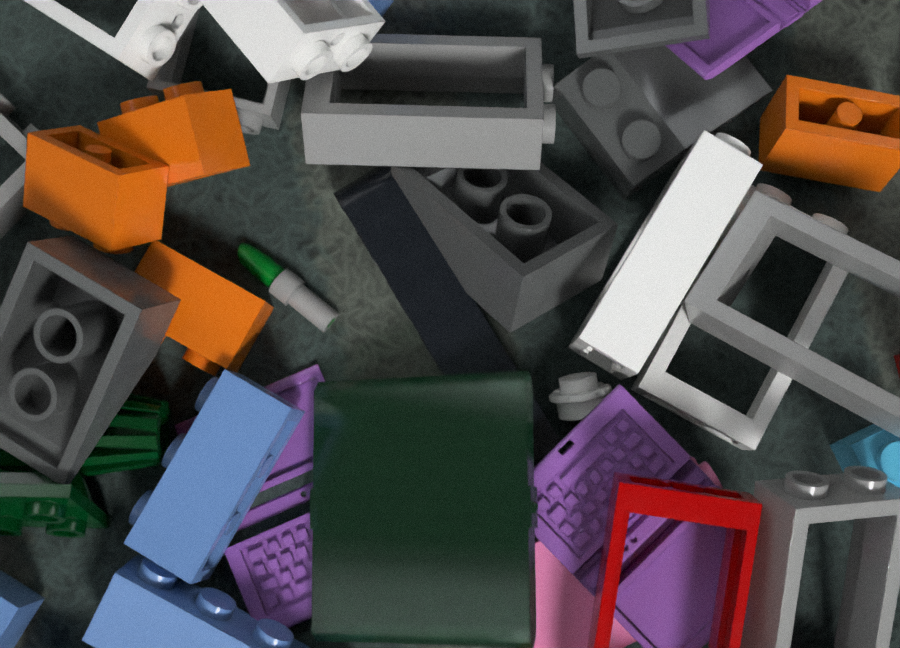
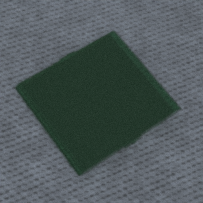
(424, 511)

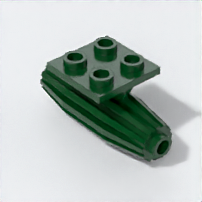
(132, 441)

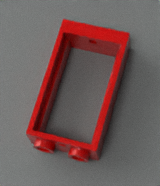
(691, 503)

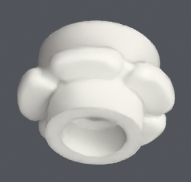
(578, 395)

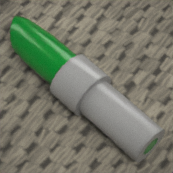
(287, 287)

